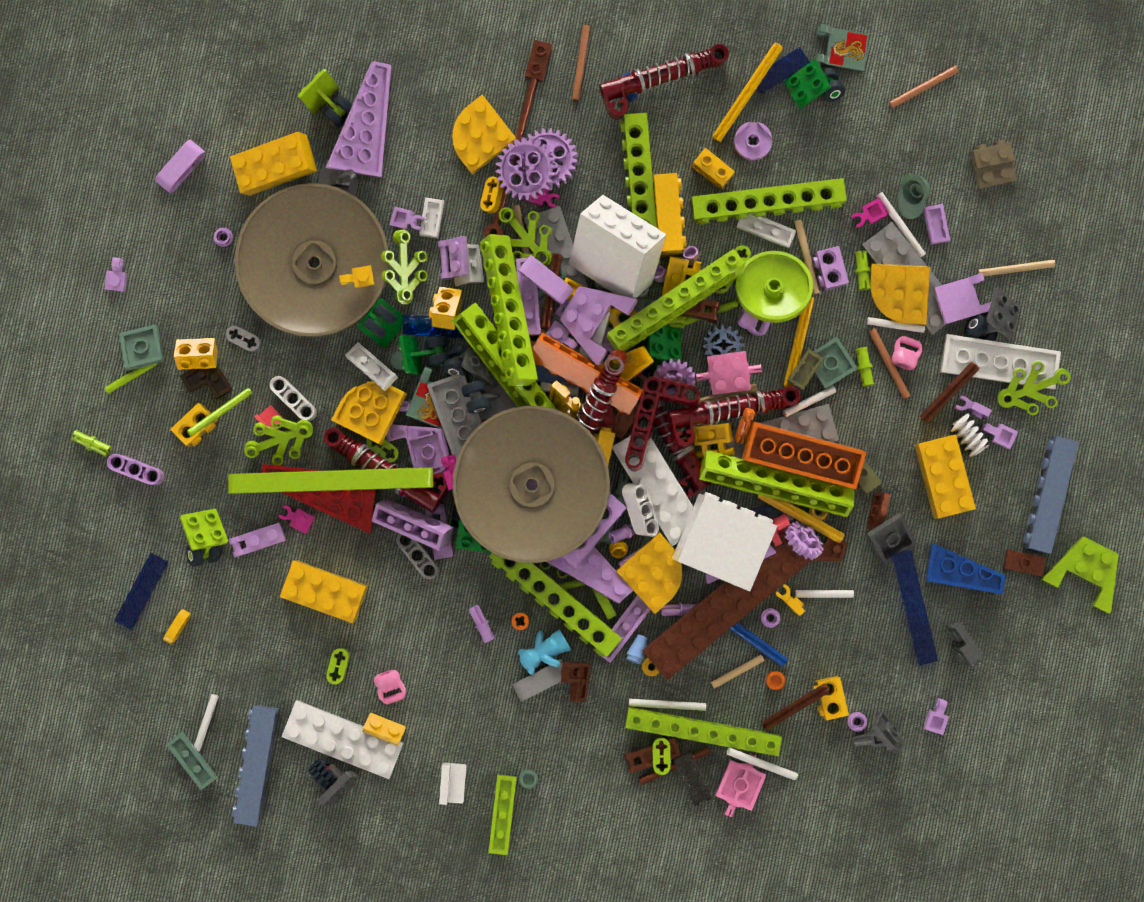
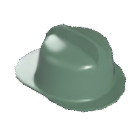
(913, 196)

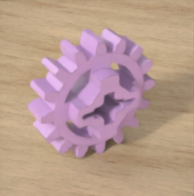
(675, 372)
(804, 540)

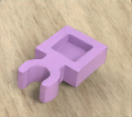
(404, 219)

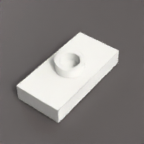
(433, 215)

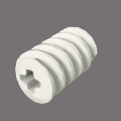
(969, 435)

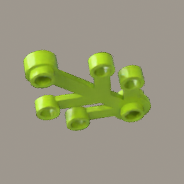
(528, 239)
(403, 269)
(1030, 388)
(279, 437)

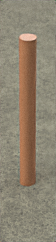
(581, 63)
(924, 86)
(888, 361)

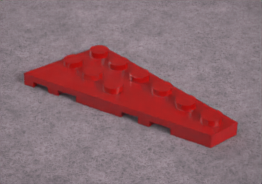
(350, 506)

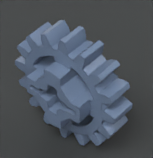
(722, 337)

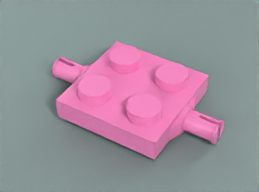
(728, 373)
(740, 785)

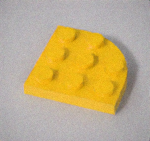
(480, 134)
(901, 292)
(369, 410)
(653, 573)

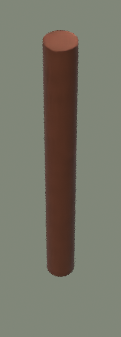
(653, 775)

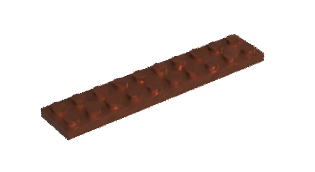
(720, 612)

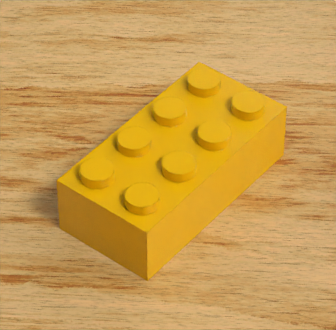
(273, 163)
(668, 210)
(944, 476)
(324, 591)

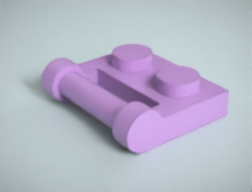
(458, 258)

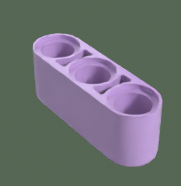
(180, 166)
(545, 280)
(127, 465)

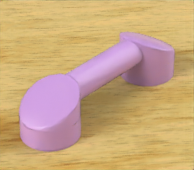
(690, 253)

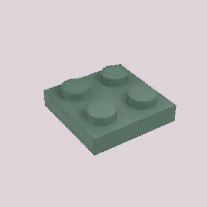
(141, 347)
(835, 364)

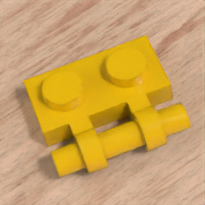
(677, 271)
(561, 400)
(713, 434)

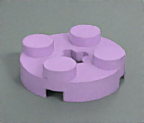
(753, 130)

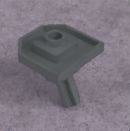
(344, 180)
(882, 734)

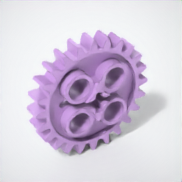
(556, 143)
(510, 171)

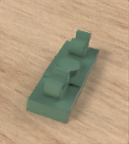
(191, 760)

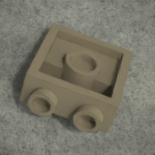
(993, 164)

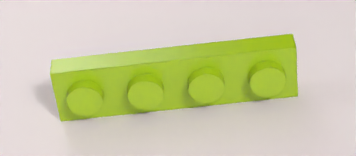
(502, 814)

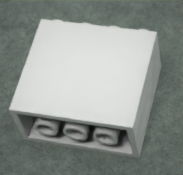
(616, 248)
(725, 540)

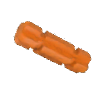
(744, 425)

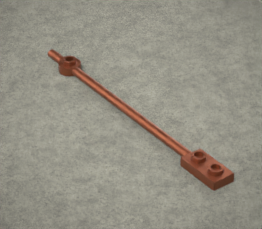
(535, 72)

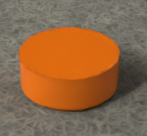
(775, 680)

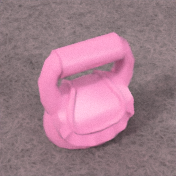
(904, 357)
(387, 682)

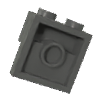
(891, 538)
(965, 648)

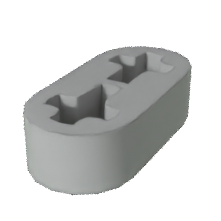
(241, 343)

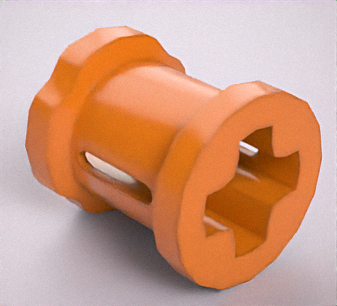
(514, 621)

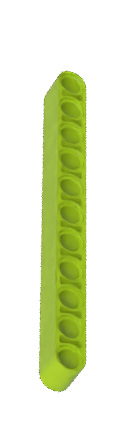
(330, 480)

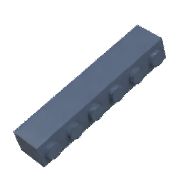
(1051, 494)
(255, 766)

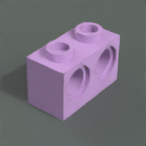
(836, 267)

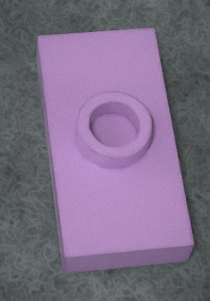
(936, 224)

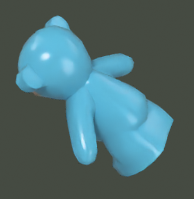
(544, 651)

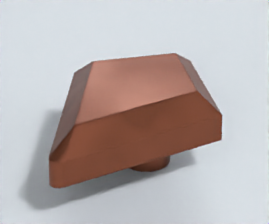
(832, 551)

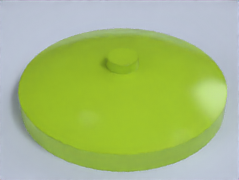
(774, 286)

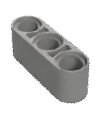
(421, 564)
(538, 681)

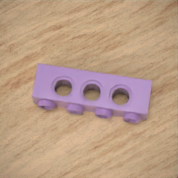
(614, 510)
(412, 524)

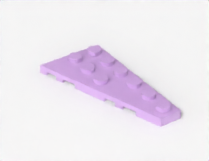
(363, 134)
(597, 574)

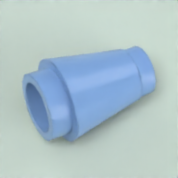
(635, 652)

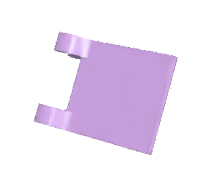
(959, 299)

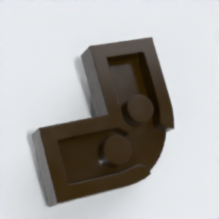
(212, 377)

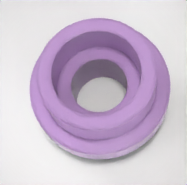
(223, 231)
(776, 620)
(863, 721)

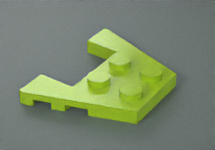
(1091, 563)

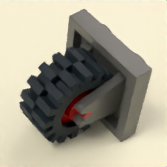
(331, 780)

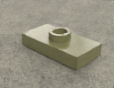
(805, 369)
(868, 479)

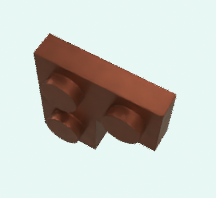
(578, 675)

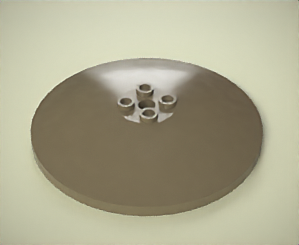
(282, 240)
(494, 476)

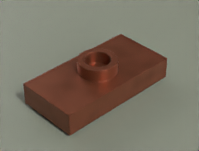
(623, 423)
(878, 510)
(1024, 562)

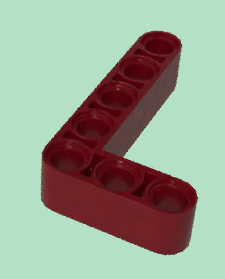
(650, 415)

